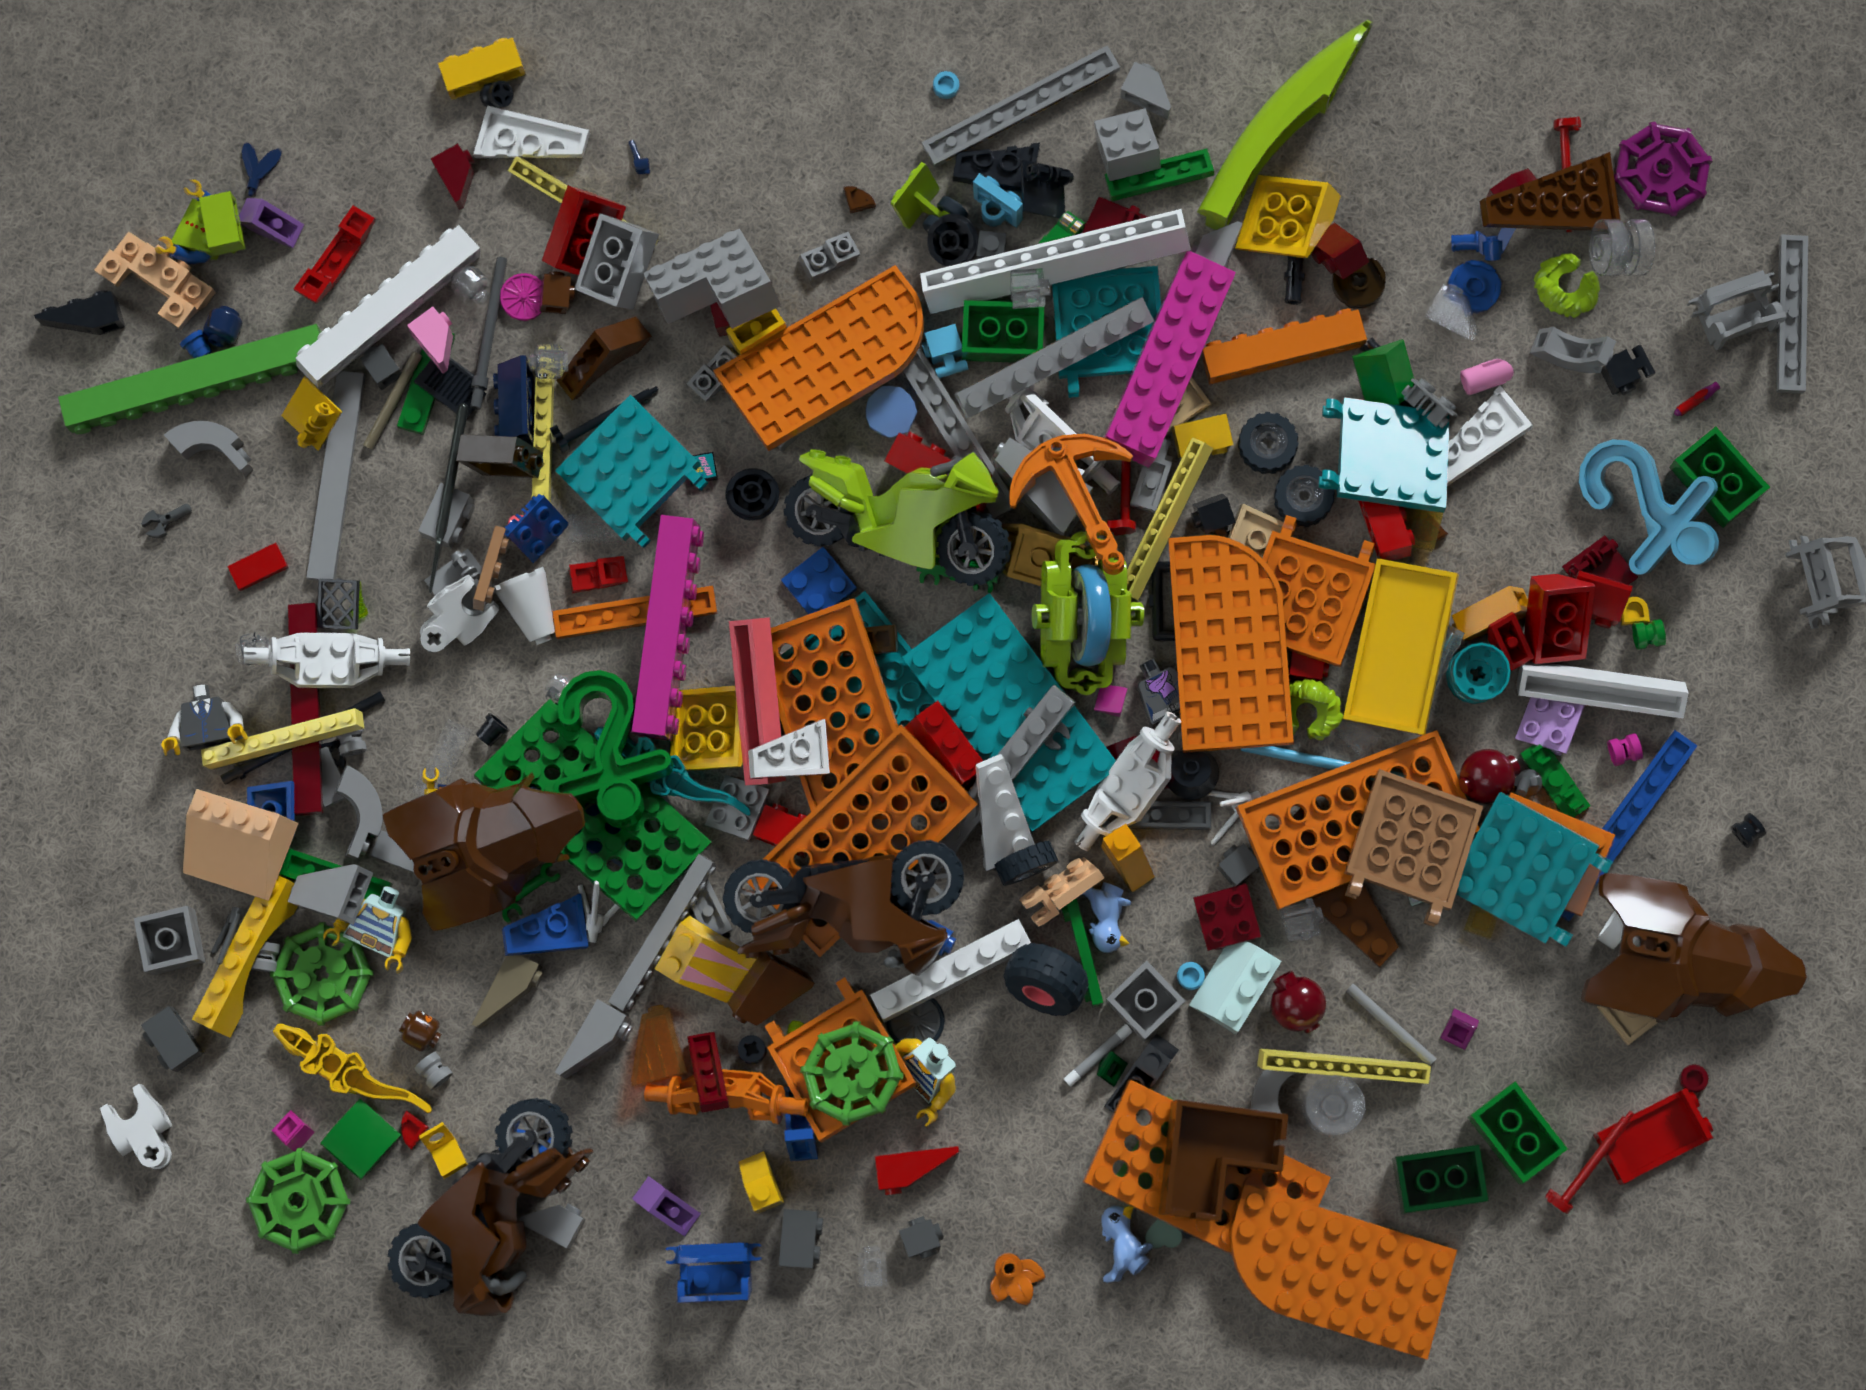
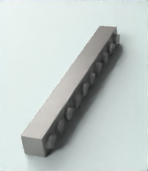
(662, 932)

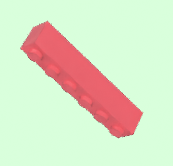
(755, 689)

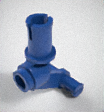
(1489, 246)

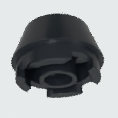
(956, 249)
(752, 494)
(1193, 774)

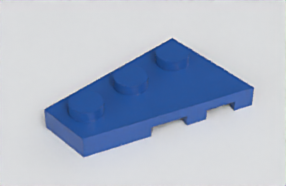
(550, 930)

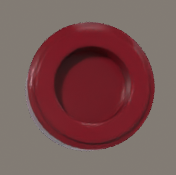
(1693, 1078)

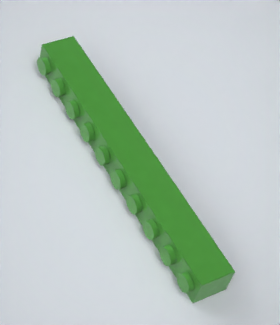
(185, 381)

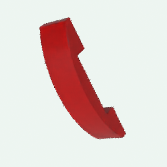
(337, 256)

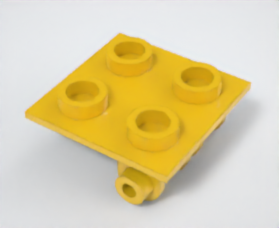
(311, 414)

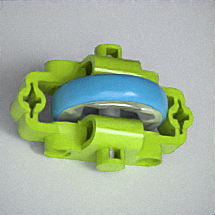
(1084, 617)

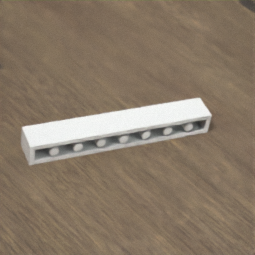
(387, 306)

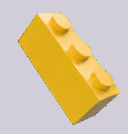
(480, 66)

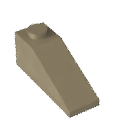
(511, 983)

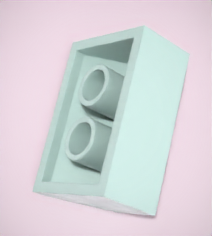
(1235, 984)

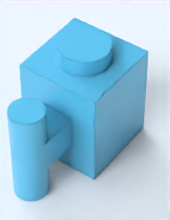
(944, 346)

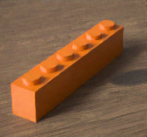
(1283, 346)

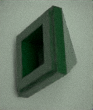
(1111, 1068)

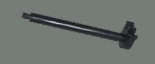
(563, 440)

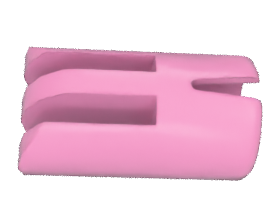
(1486, 376)

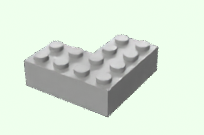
(714, 272)

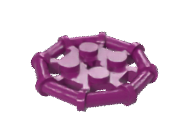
(1660, 183)

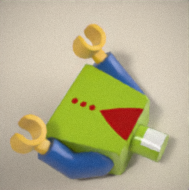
(187, 240)

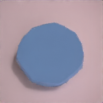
(890, 411)

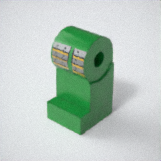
(1066, 226)

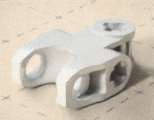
(453, 619)
(142, 1131)

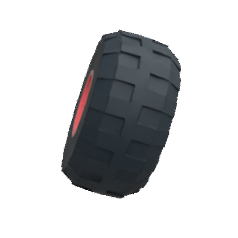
(1046, 979)

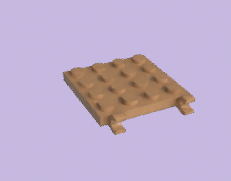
(1413, 842)

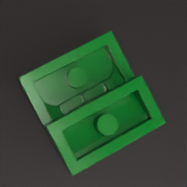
(360, 1139)

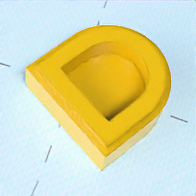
(1635, 611)

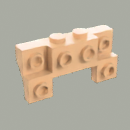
(171, 278)

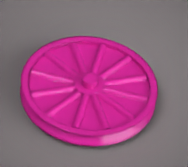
(521, 296)

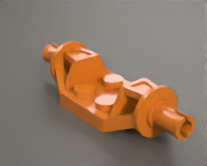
(742, 1090)

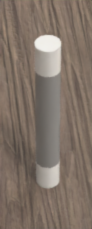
(1098, 1055)

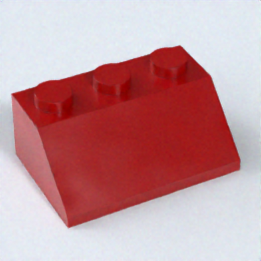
(575, 228)
(1558, 618)
(946, 743)

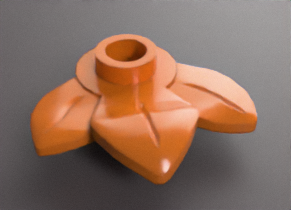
(1018, 1281)

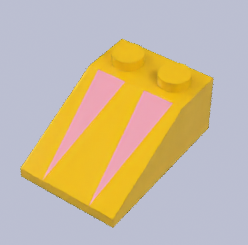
(704, 960)

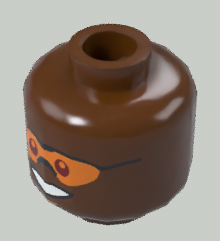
(420, 1031)

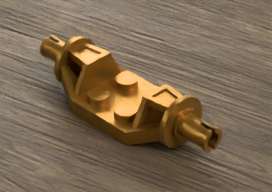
(1032, 547)

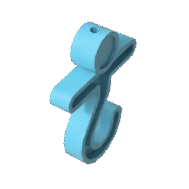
(1666, 524)

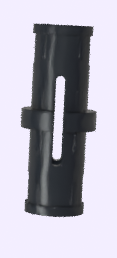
(1294, 285)

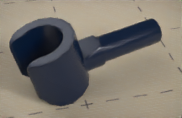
(641, 165)

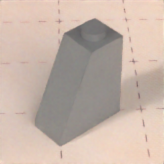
(332, 892)

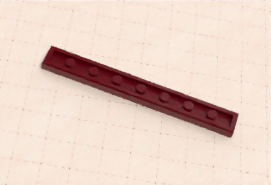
(305, 707)

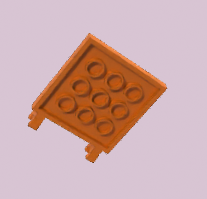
(1319, 592)
(793, 1050)

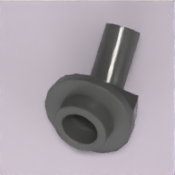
(1528, 783)

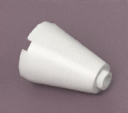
(529, 604)

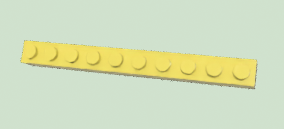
(539, 179)
(542, 435)
(1166, 516)
(283, 738)
(1343, 1066)

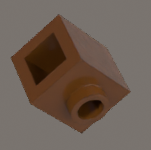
(556, 293)

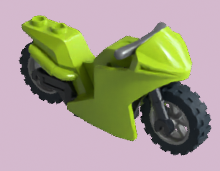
(908, 520)

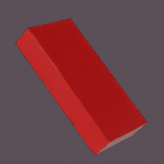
(258, 566)

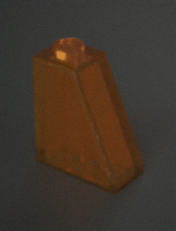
(657, 1048)

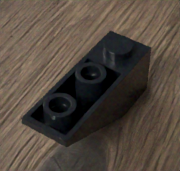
(91, 315)
(1146, 1068)

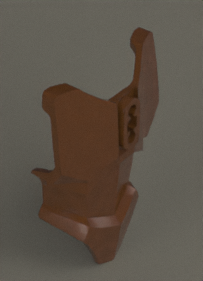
(488, 837)
(1703, 960)

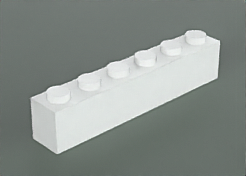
(1602, 689)
(950, 971)

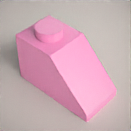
(434, 336)

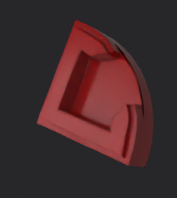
(411, 1129)

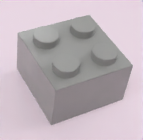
(1127, 144)
(169, 940)
(1145, 1001)

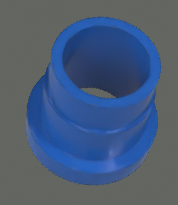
(196, 344)

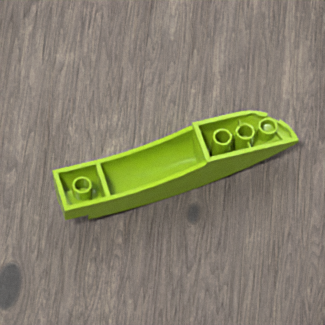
(1286, 111)

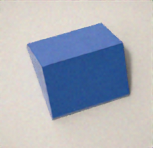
(273, 798)

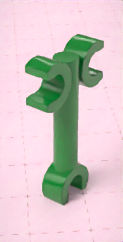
(529, 887)

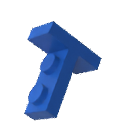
(799, 1136)

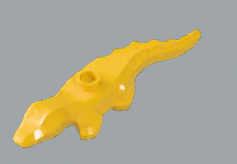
(344, 1071)

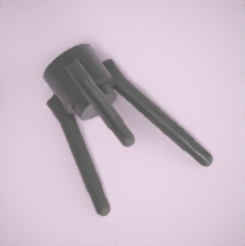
(231, 926)

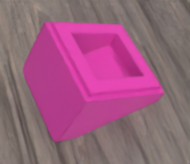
(1111, 700)
(293, 1131)

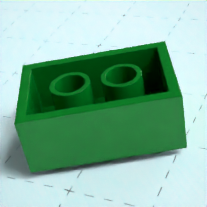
(999, 332)
(1736, 479)
(1517, 1133)

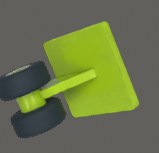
(916, 198)

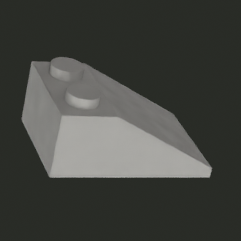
(597, 1035)

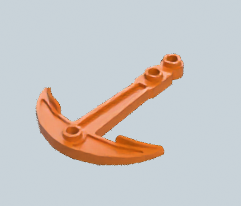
(1066, 471)

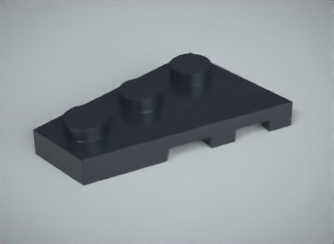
(999, 164)

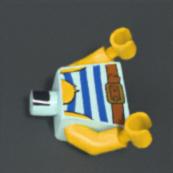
(379, 927)
(931, 1071)

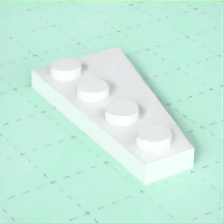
(519, 135)
(1486, 433)
(1000, 812)

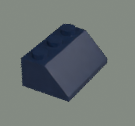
(515, 399)

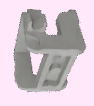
(1743, 318)
(1823, 577)

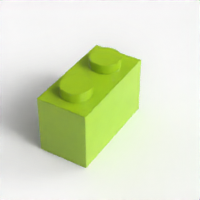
(221, 223)

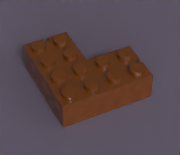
(1202, 1145)

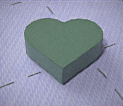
(1163, 1234)

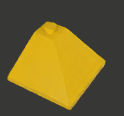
(1287, 216)
(708, 729)

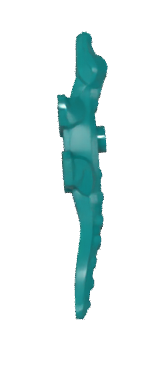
(678, 781)

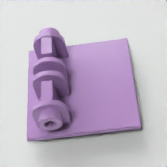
(1550, 724)

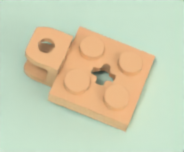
(1061, 889)

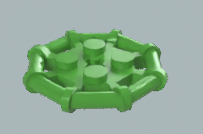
(306, 979)
(837, 1066)
(312, 1208)

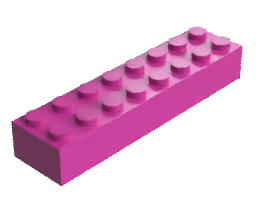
(1169, 356)
(667, 628)

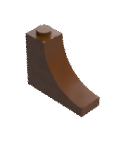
(602, 352)

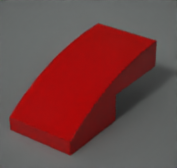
(598, 574)

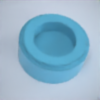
(946, 85)
(1190, 976)

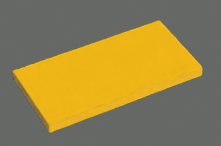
(1401, 646)

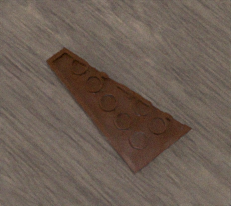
(1558, 201)
(1354, 918)

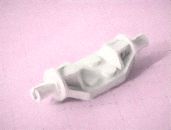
(1044, 425)
(326, 659)
(1131, 783)

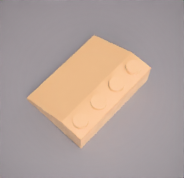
(235, 844)

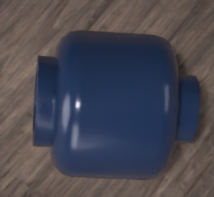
(222, 326)

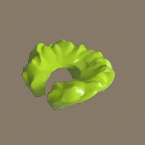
(1555, 298)
(1325, 702)

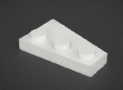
(793, 754)

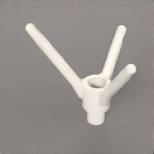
(1235, 800)
(593, 920)

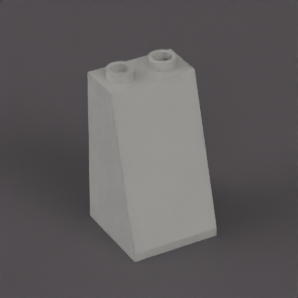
(1046, 498)

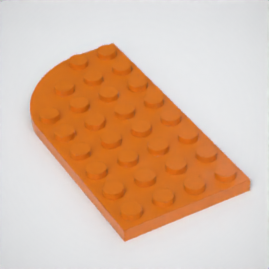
(826, 358)
(1229, 646)
(1340, 1271)

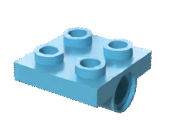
(992, 196)

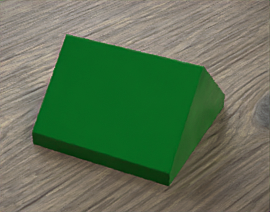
(1384, 373)

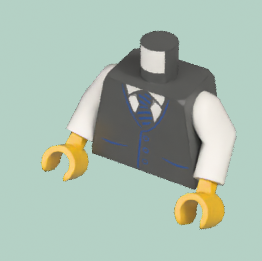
(204, 723)

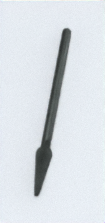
(448, 489)

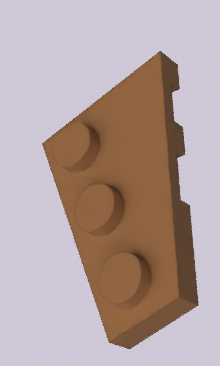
(491, 569)

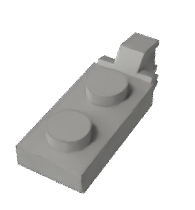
(1152, 481)

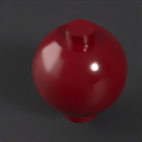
(1487, 774)
(1298, 1003)

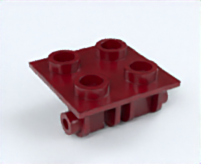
(1109, 214)
(1603, 561)
(1227, 917)

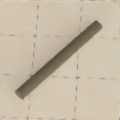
(392, 400)

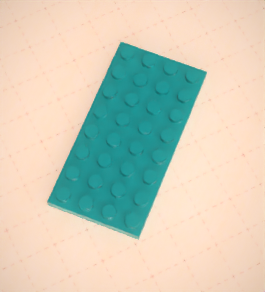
(986, 683)

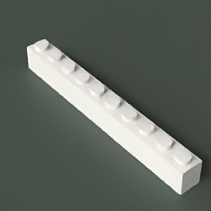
(1059, 259)

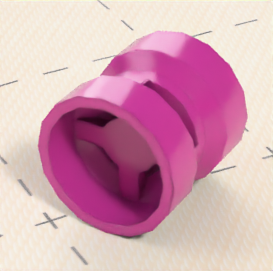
(1625, 749)

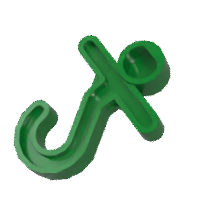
(609, 775)

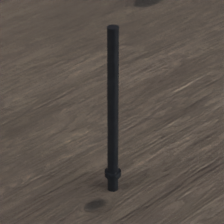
(241, 770)

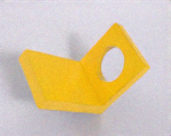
(444, 1151)

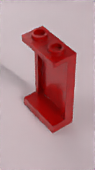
(1657, 1135)

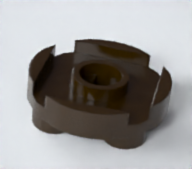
(1363, 296)

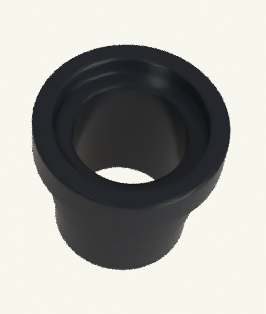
(491, 730)

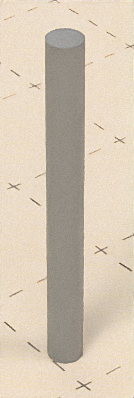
(1391, 1024)

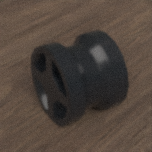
(496, 94)
(1748, 830)
(756, 1052)

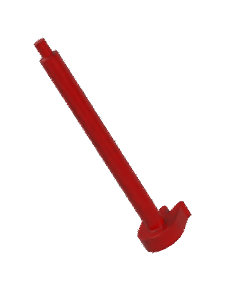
(1565, 125)
(1124, 525)
(1563, 1202)

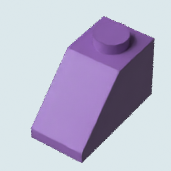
(270, 222)
(666, 1206)

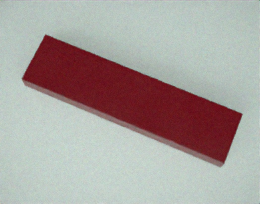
(708, 1072)

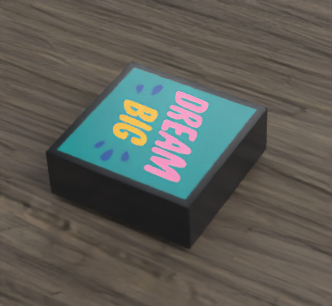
(708, 466)

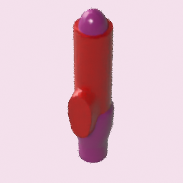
(1700, 396)

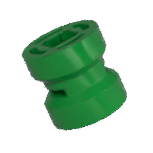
(1648, 634)

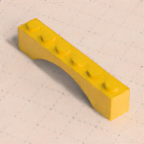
(223, 1000)

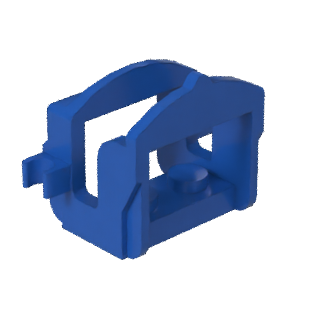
(714, 1278)

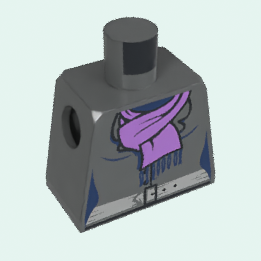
(1158, 692)

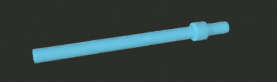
(1303, 758)

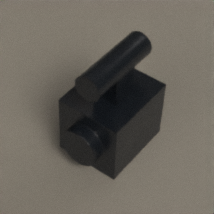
(1622, 372)
(1213, 515)

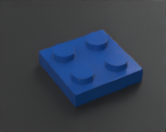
(818, 582)

